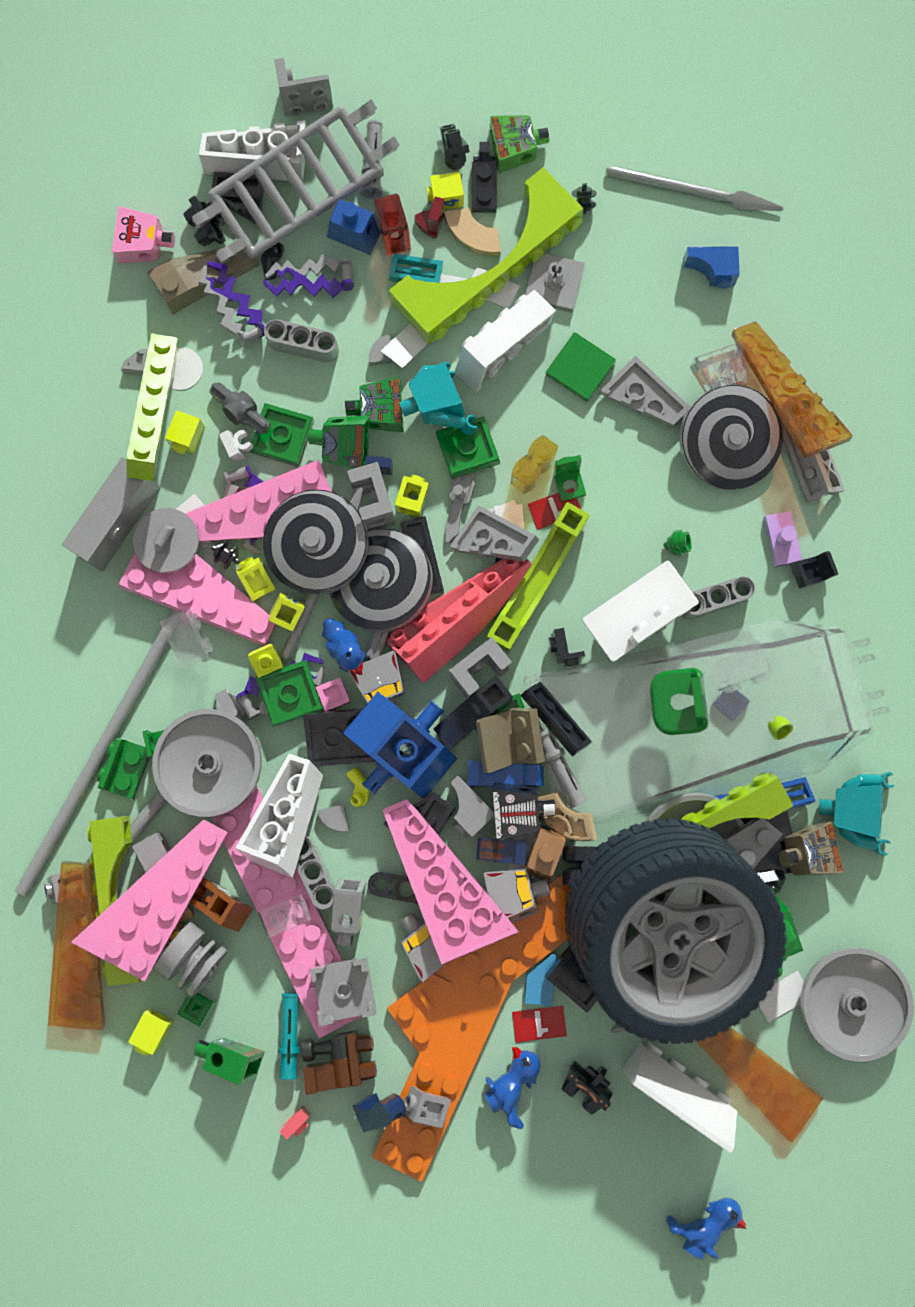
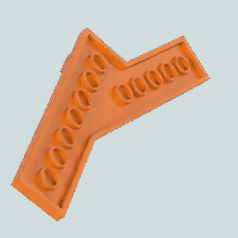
(452, 1018)

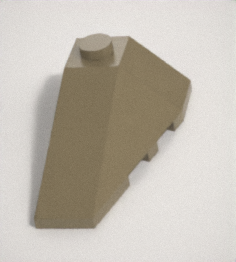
(179, 277)

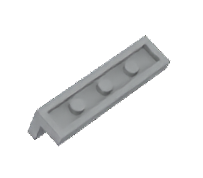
(814, 471)

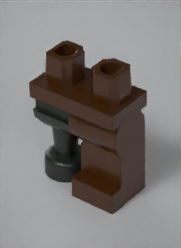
(345, 1064)

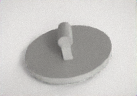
(165, 540)

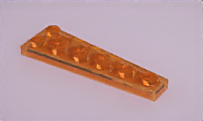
(799, 408)
(76, 973)
(766, 1083)

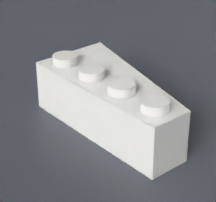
(233, 150)
(503, 339)
(283, 817)

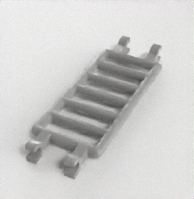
(278, 154)

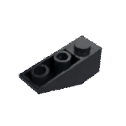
(481, 704)

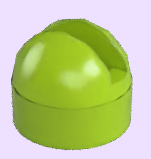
(780, 727)

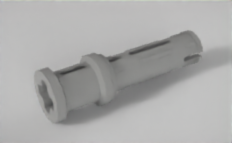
(374, 138)
(554, 756)

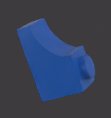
(716, 263)

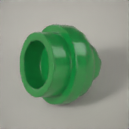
(679, 543)

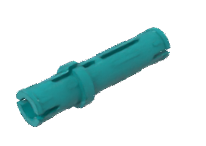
(288, 1069)

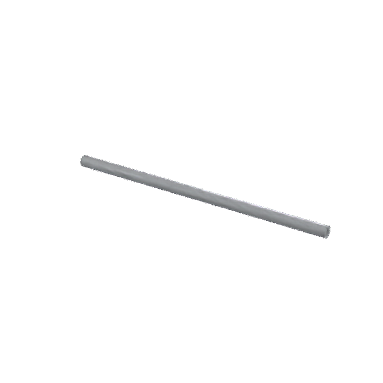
(93, 764)

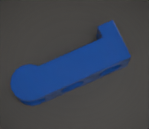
(514, 774)

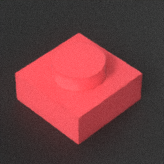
(296, 1123)

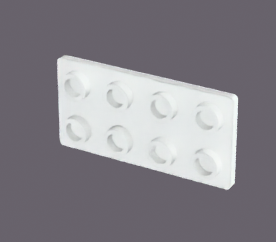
(640, 611)

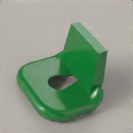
(684, 721)

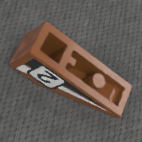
(221, 905)

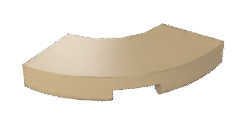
(471, 233)
(568, 821)

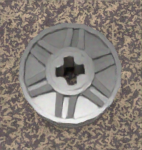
(191, 960)

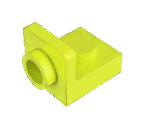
(254, 578)
(265, 660)

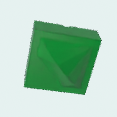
(196, 1009)

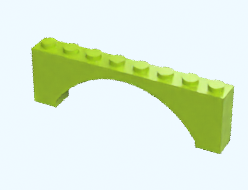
(438, 306)

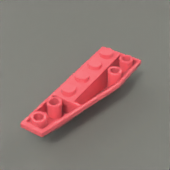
(455, 618)

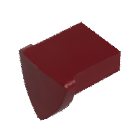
(431, 220)

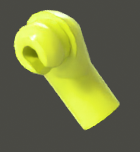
(360, 793)

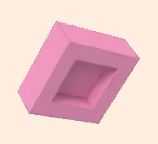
(333, 694)

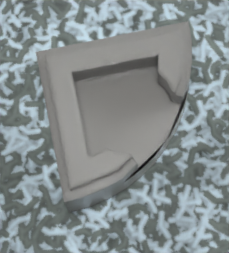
(376, 356)
(135, 363)
(334, 818)

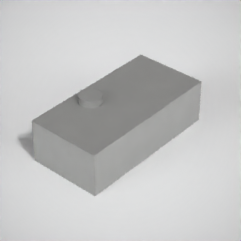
(110, 517)

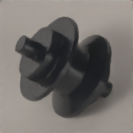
(584, 197)
(225, 555)

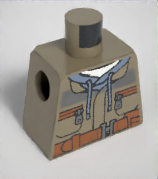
(812, 851)

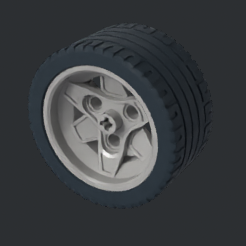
(715, 965)

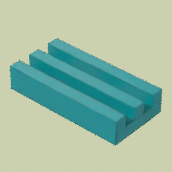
(397, 273)

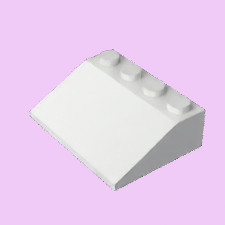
(682, 1094)

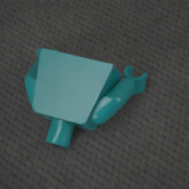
(437, 399)
(859, 810)

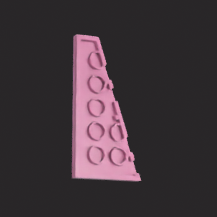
(248, 511)
(205, 594)
(450, 899)
(145, 916)

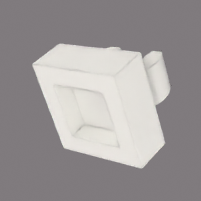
(233, 444)

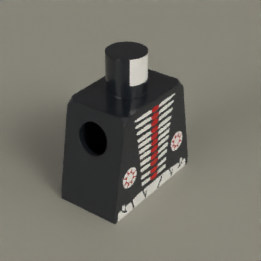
(518, 810)

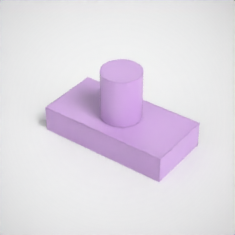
(782, 538)

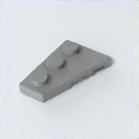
(645, 393)
(493, 537)

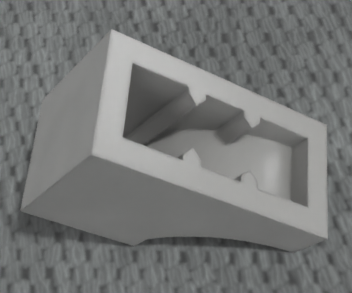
(472, 810)

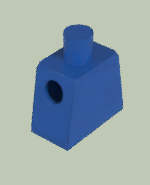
(350, 227)

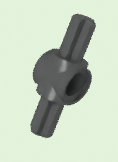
(239, 408)

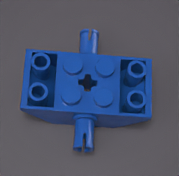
(381, 732)

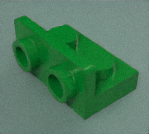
(124, 768)

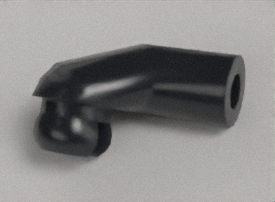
(270, 257)

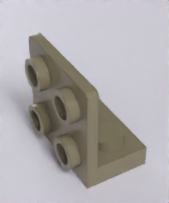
(510, 739)

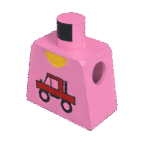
(139, 237)

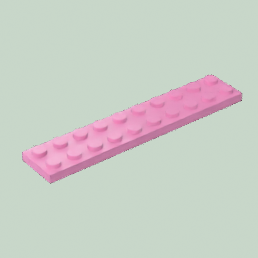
(299, 946)

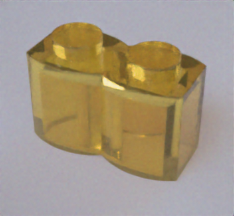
(528, 468)

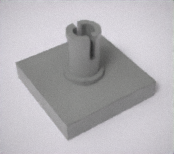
(556, 280)

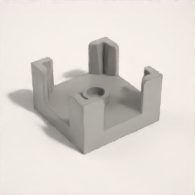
(371, 481)
(474, 662)
(343, 990)

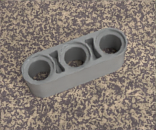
(293, 332)
(726, 591)
(324, 880)

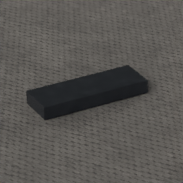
(419, 531)
(556, 719)

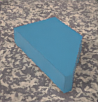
(538, 988)

